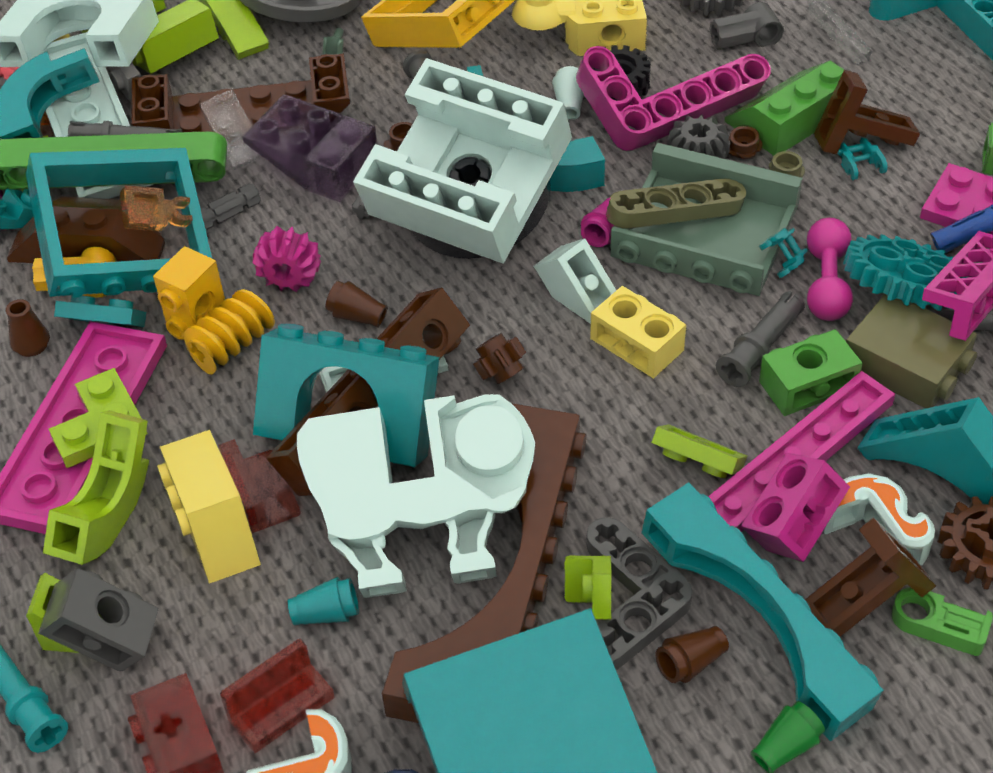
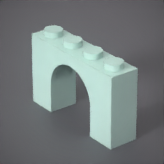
(114, 28)

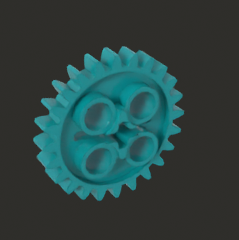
(895, 267)

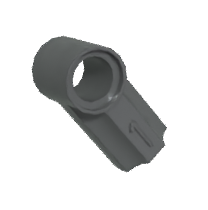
(755, 24)

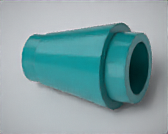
(325, 603)

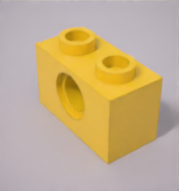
(188, 289)

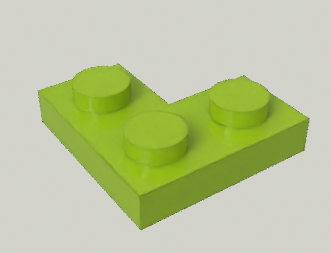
(99, 393)

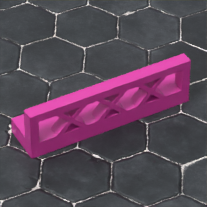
(974, 293)

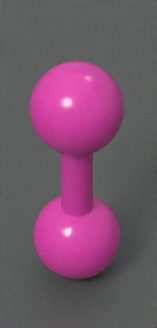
(829, 296)

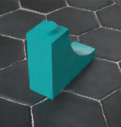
(944, 439)

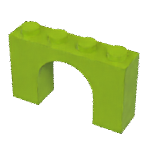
(176, 34)

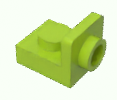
(589, 582)

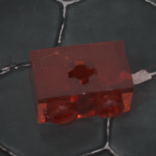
(170, 711)

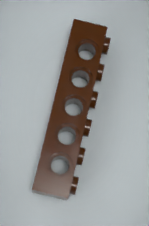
(428, 315)

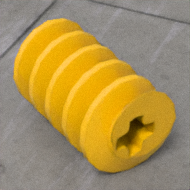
(226, 329)

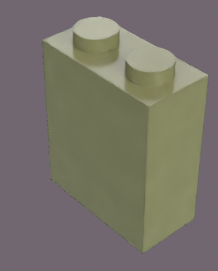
(911, 351)

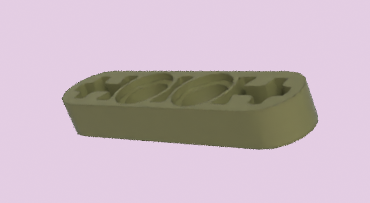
(635, 207)

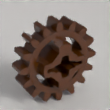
(968, 540)

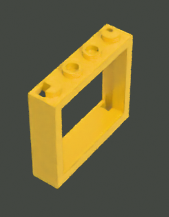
(405, 25)

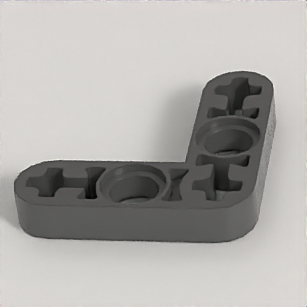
(646, 589)

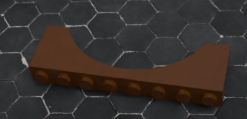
(512, 608)

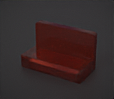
(261, 488)
(275, 696)

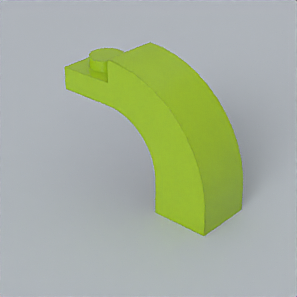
(108, 496)

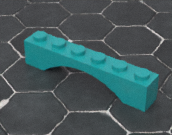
(825, 674)

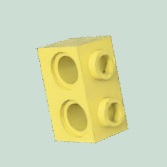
(638, 331)

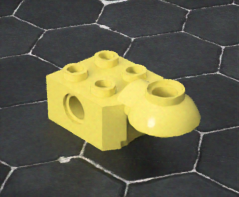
(587, 21)

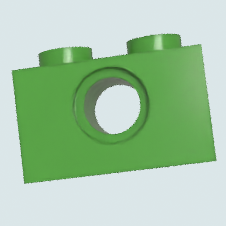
(808, 371)

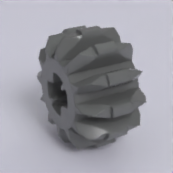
(700, 136)

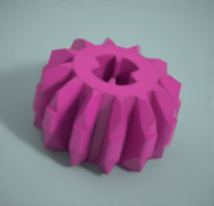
(286, 259)

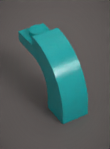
(37, 86)
(579, 167)

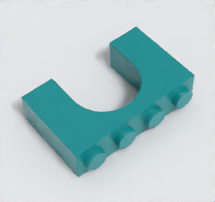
(398, 378)

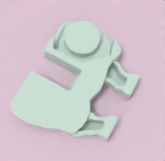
(480, 469)

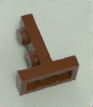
(847, 113)
(868, 581)

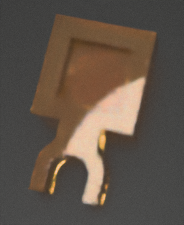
(148, 210)

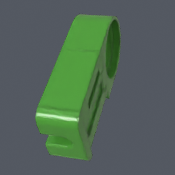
(945, 622)

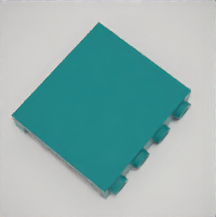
(530, 706)

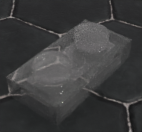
(229, 119)

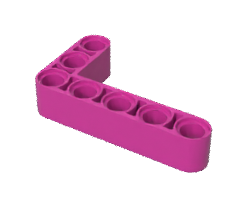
(738, 80)

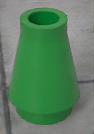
(789, 736)

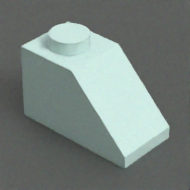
(575, 278)

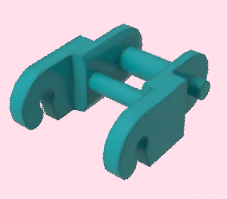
(870, 153)
(792, 261)

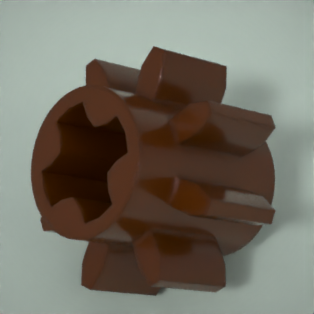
(499, 358)

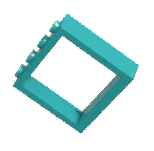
(106, 168)

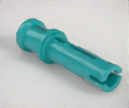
(29, 708)

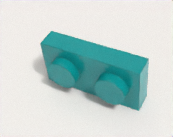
(84, 309)

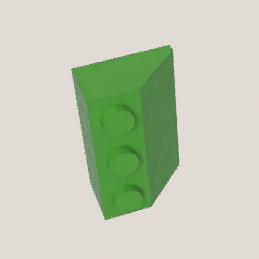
(789, 109)

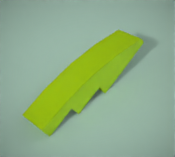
(238, 27)

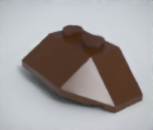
(89, 224)

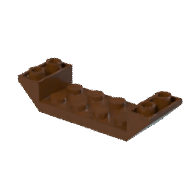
(158, 108)

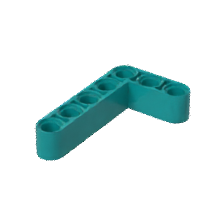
(971, 16)

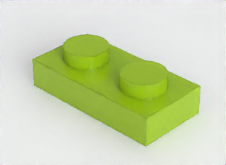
(683, 445)

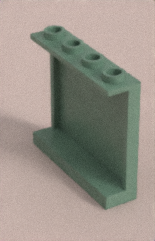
(715, 248)

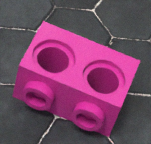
(795, 506)

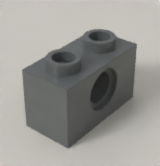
(75, 620)

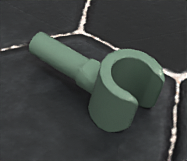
(333, 44)

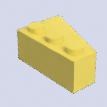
(208, 505)

